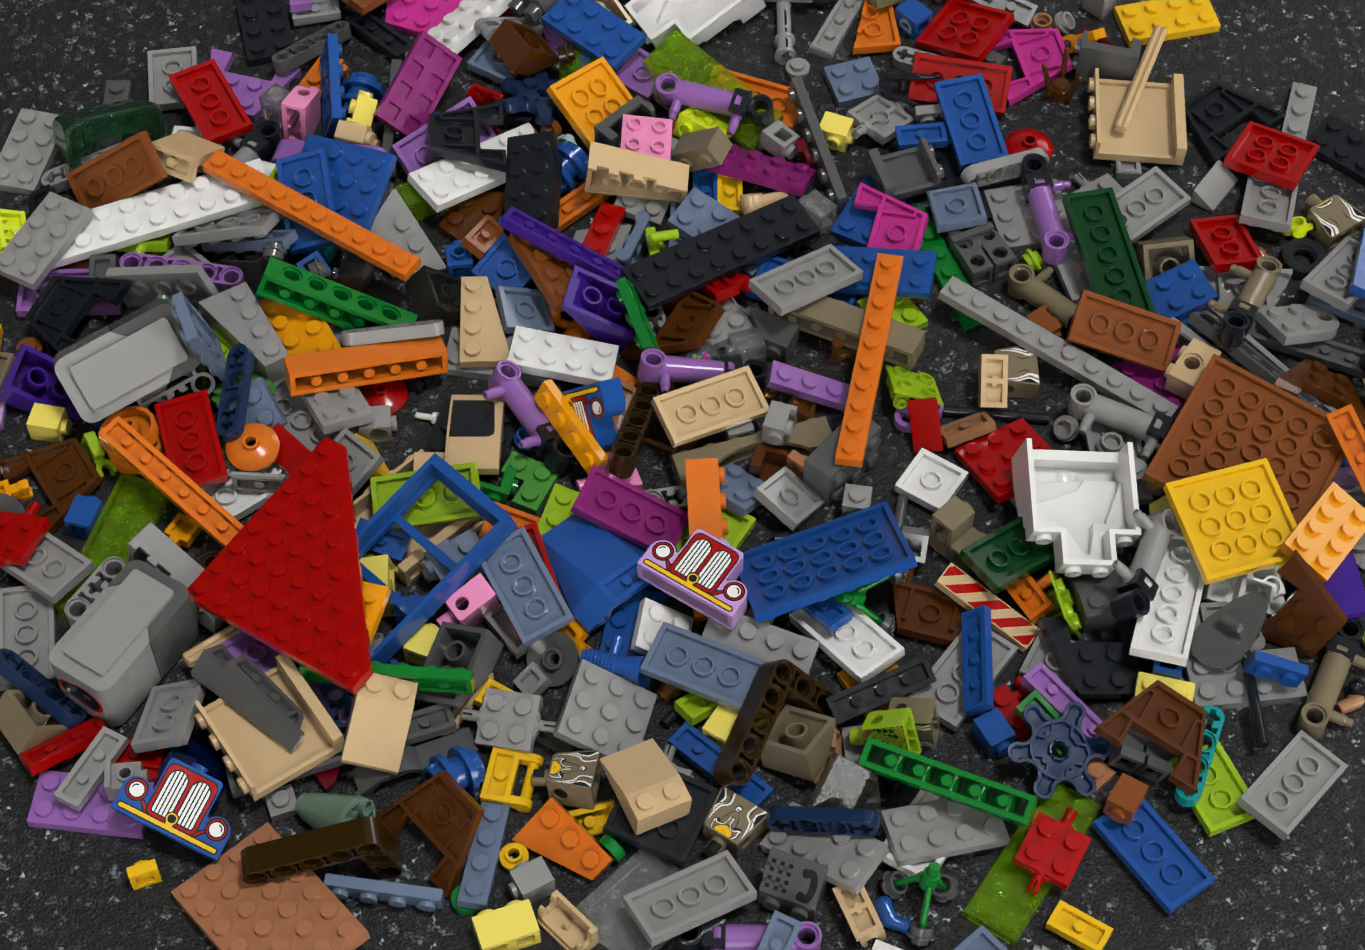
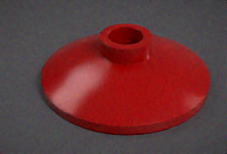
(1028, 139)
(393, 394)

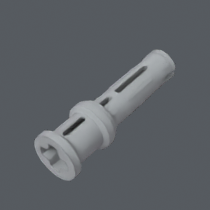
(784, 38)

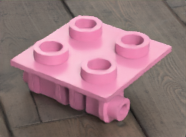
(647, 135)

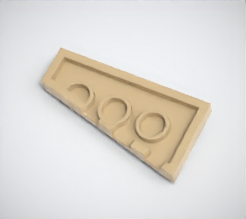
(480, 326)

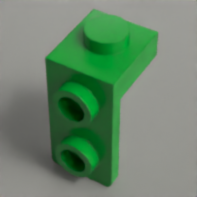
(507, 486)

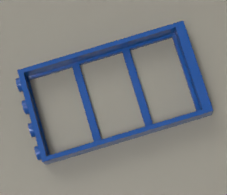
(391, 513)

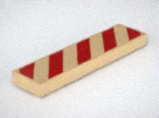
(972, 594)

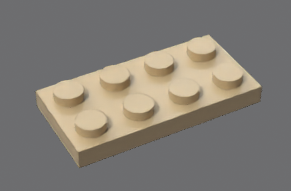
(710, 406)

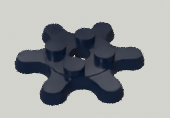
(528, 97)
(1077, 746)

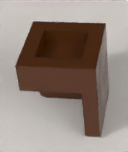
(767, 461)

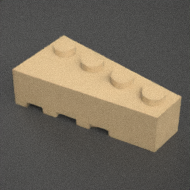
(635, 174)

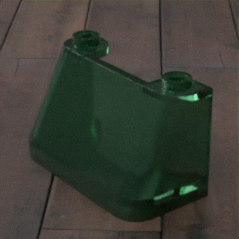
(79, 128)

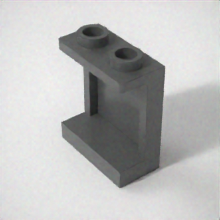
(1112, 61)
(610, 128)
(905, 171)

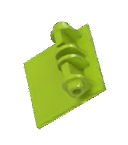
(907, 385)
(1063, 601)

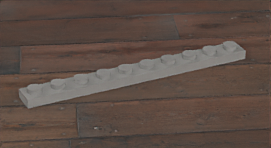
(1053, 349)

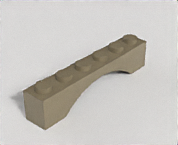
(804, 439)

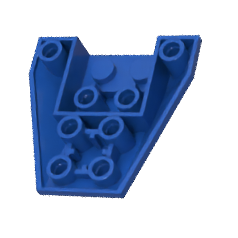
(593, 569)

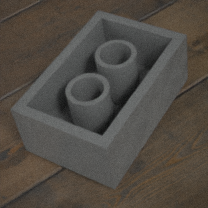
(830, 479)

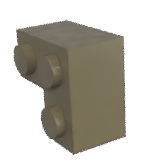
(953, 531)

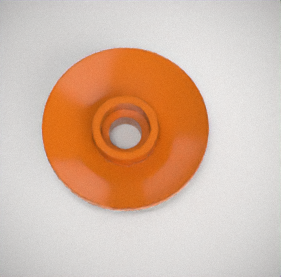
(254, 457)

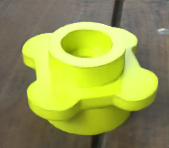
(1299, 227)

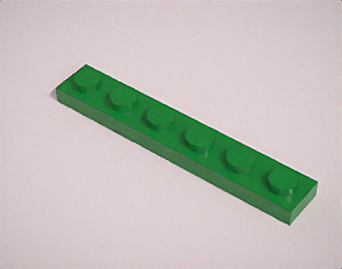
(945, 266)
(428, 677)

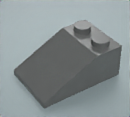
(1093, 600)
(465, 648)

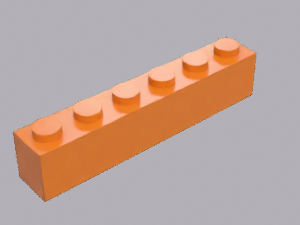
(365, 365)
(705, 502)

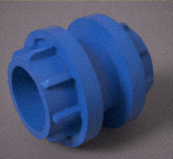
(364, 82)
(573, 166)
(461, 764)

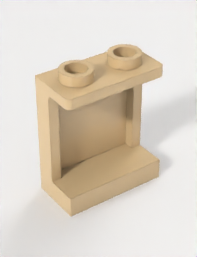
(183, 154)

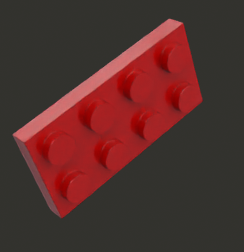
(996, 78)
(211, 102)
(192, 438)

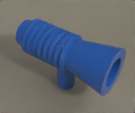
(623, 666)

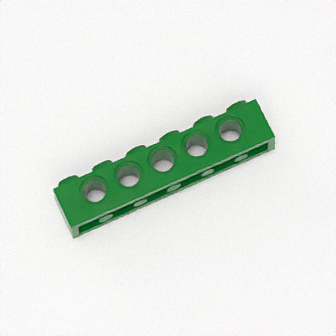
(327, 298)
(948, 782)

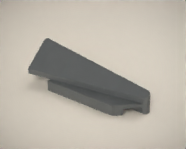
(250, 693)

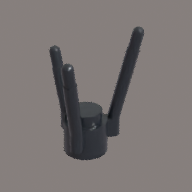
(892, 82)

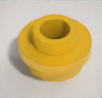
(509, 863)

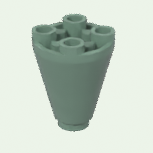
(328, 808)

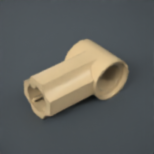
(754, 201)

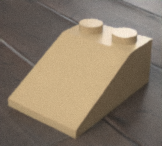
(379, 723)
(646, 786)

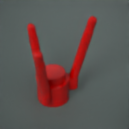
(484, 96)

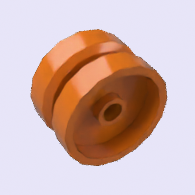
(145, 424)

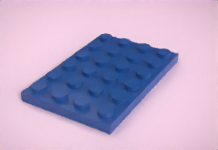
(825, 561)

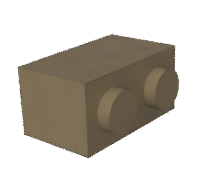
(702, 149)

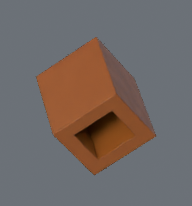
(1125, 799)

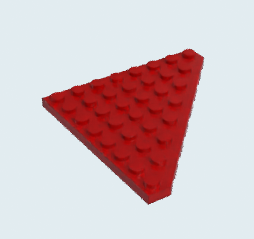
(298, 573)

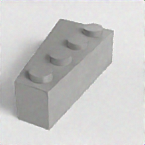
(242, 321)
(163, 554)

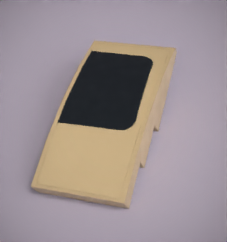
(475, 432)

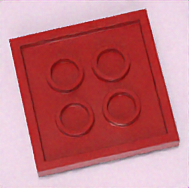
(965, 30)
(1271, 155)
(991, 455)

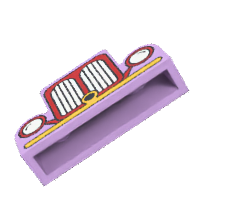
(699, 575)

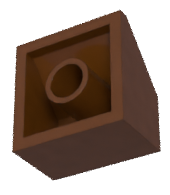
(522, 48)

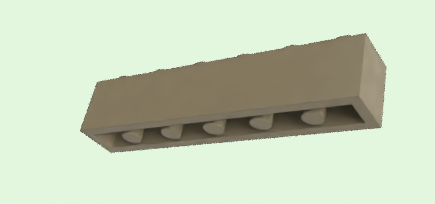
(837, 319)

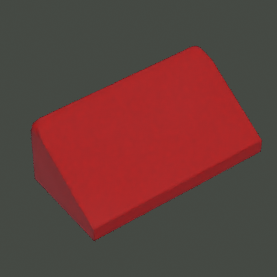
(925, 424)
(291, 451)

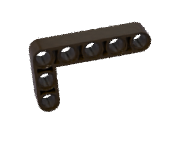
(634, 430)
(778, 683)
(322, 848)

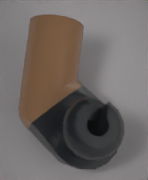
(1355, 697)

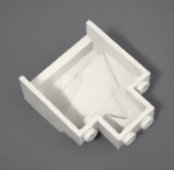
(694, 18)
(1078, 504)

